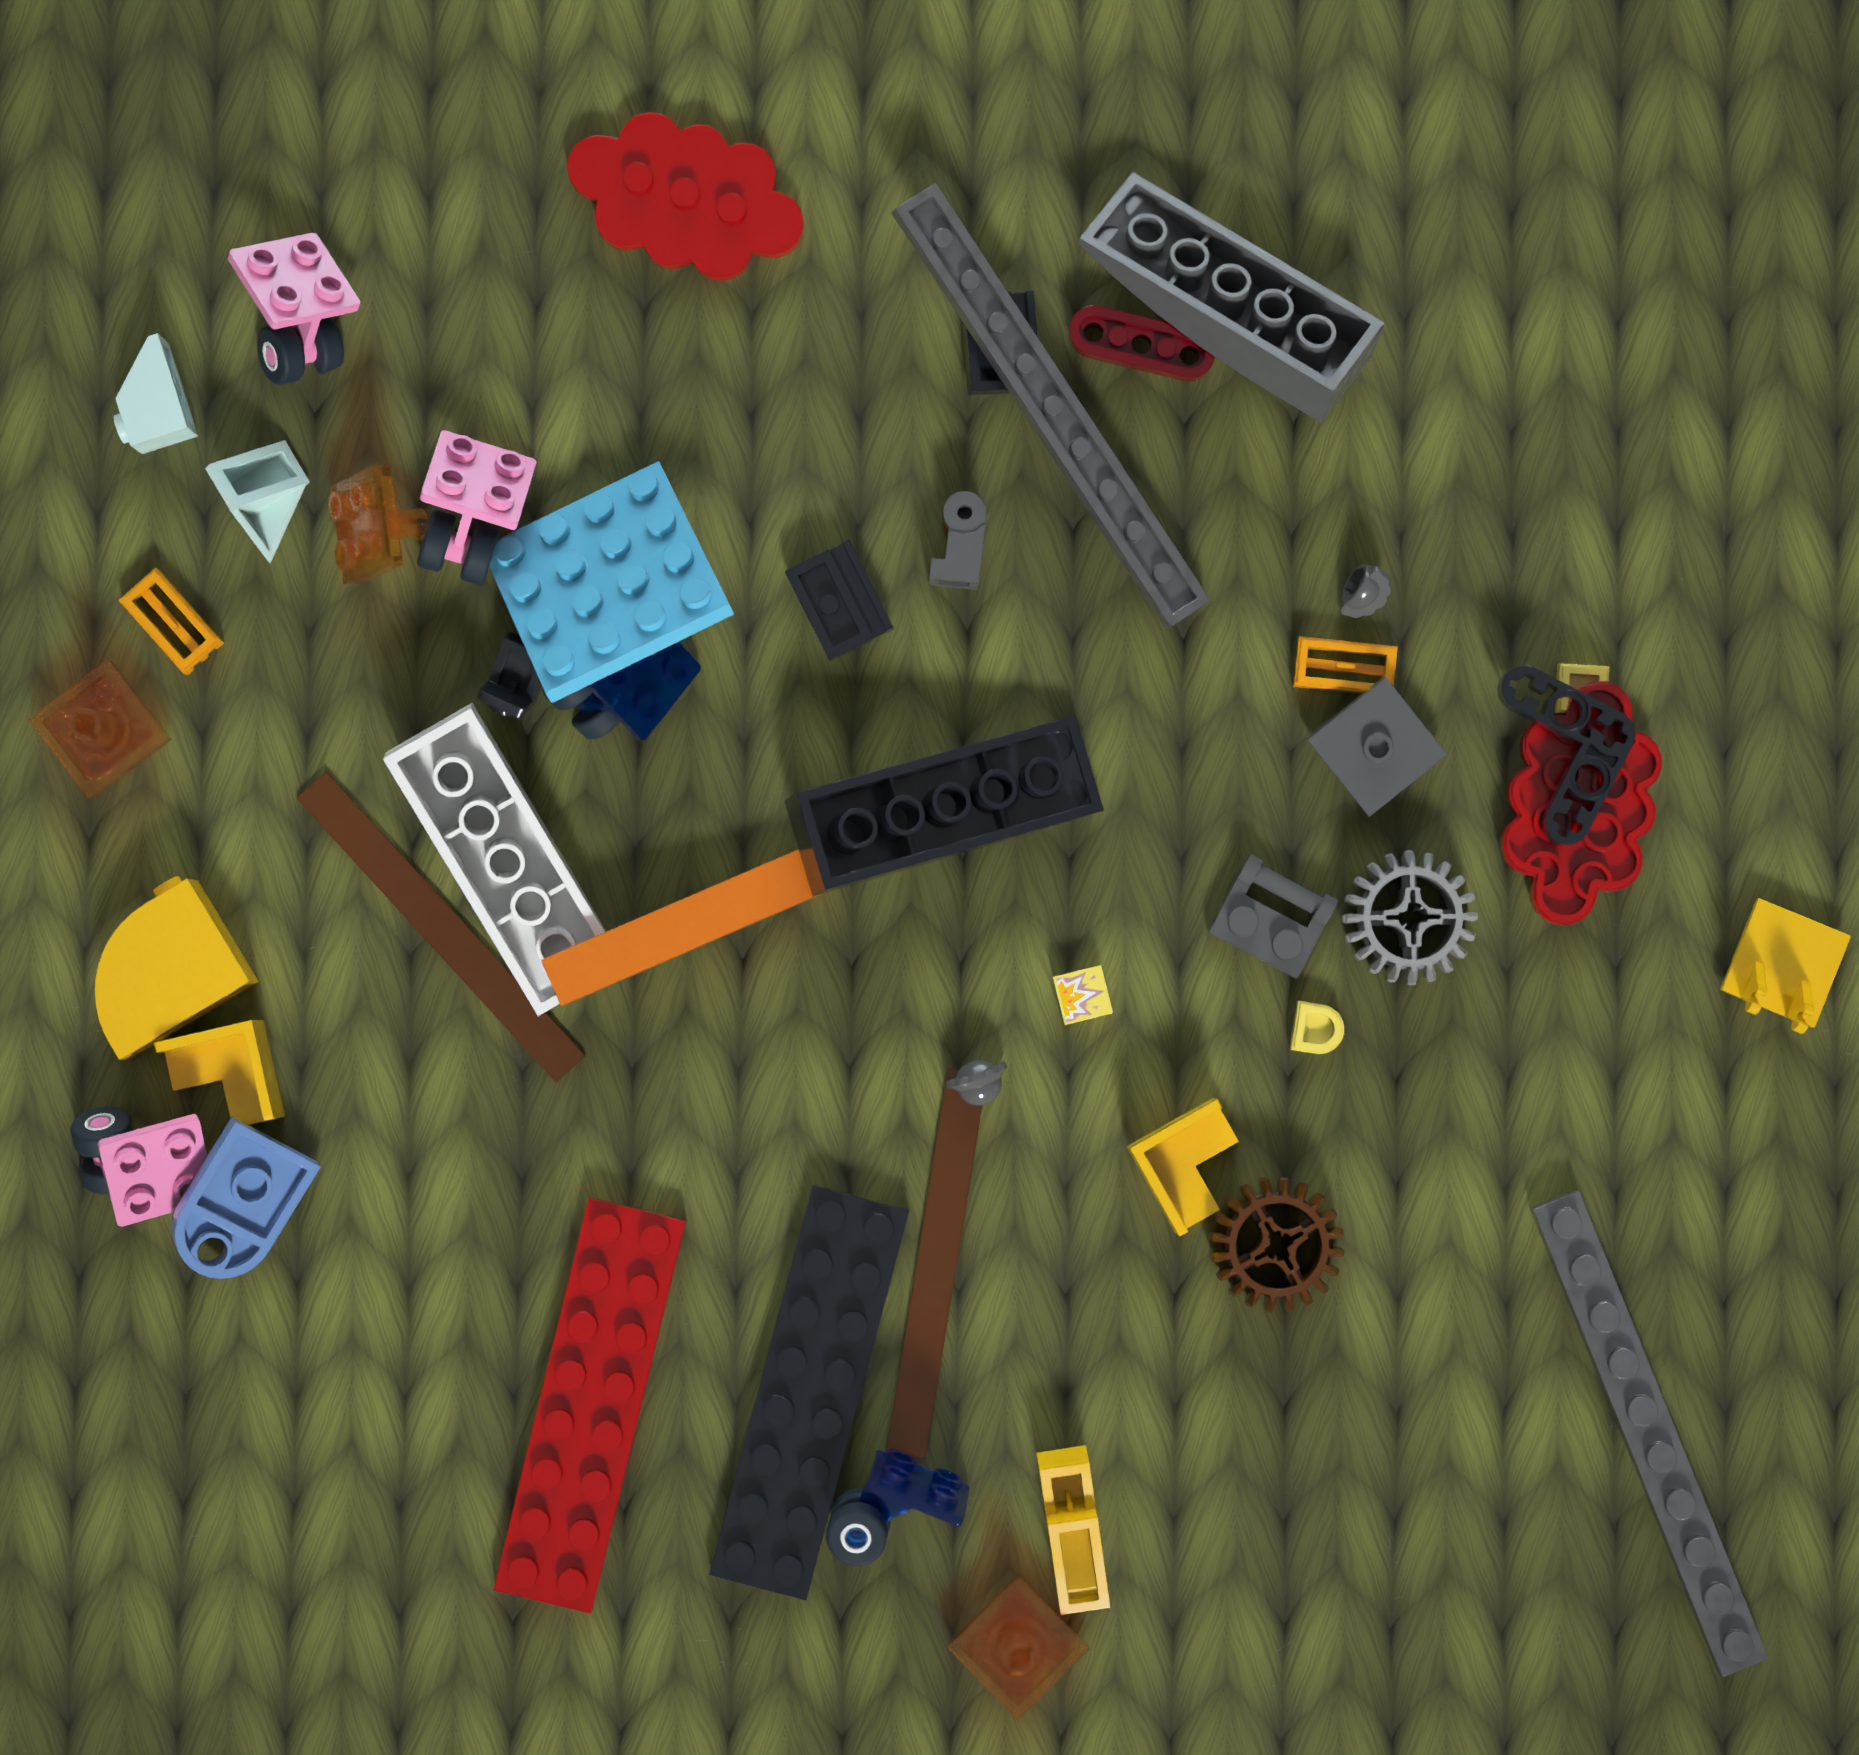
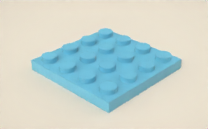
(606, 582)

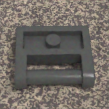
(1265, 931)

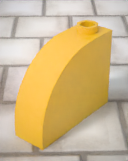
(166, 968)

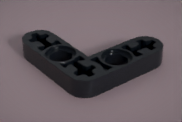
(1589, 749)

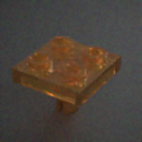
(371, 525)
(99, 729)
(1018, 1646)

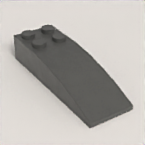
(1233, 297)

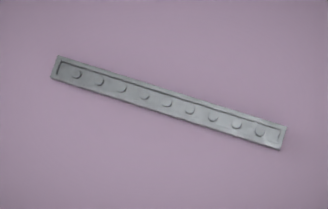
(1050, 406)
(1649, 1433)

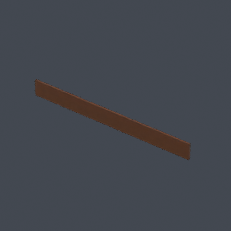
(439, 926)
(934, 1274)

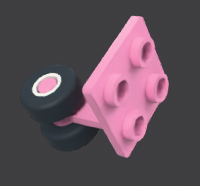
(297, 294)
(479, 484)
(139, 1168)

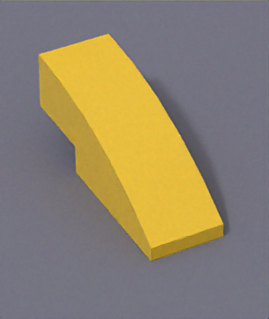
(1073, 1529)

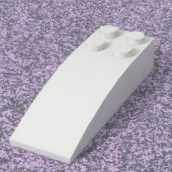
(495, 846)

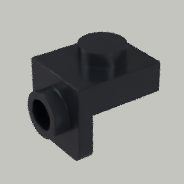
(513, 680)

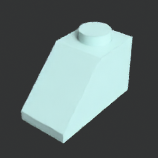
(153, 401)

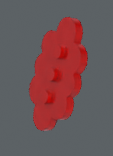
(685, 196)
(1609, 856)

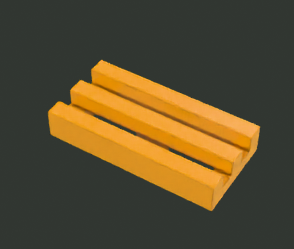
(199, 652)
(1303, 663)

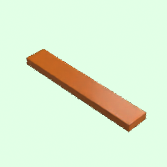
(678, 928)

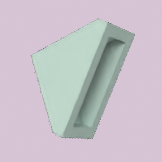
(261, 491)

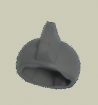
(1365, 591)
(978, 1081)

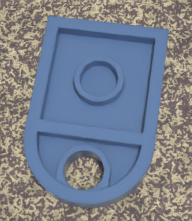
(242, 1198)

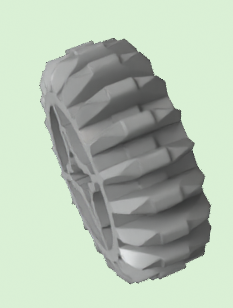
(1409, 894)

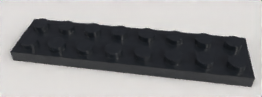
(809, 1392)

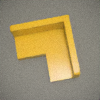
(238, 1058)
(1170, 1161)

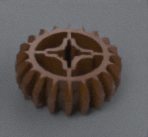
(1298, 1233)

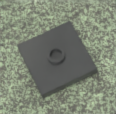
(1376, 746)

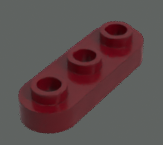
(1119, 332)

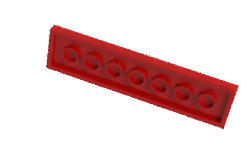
(590, 1405)

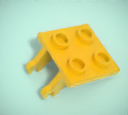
(1785, 964)

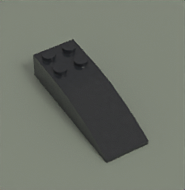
(942, 805)

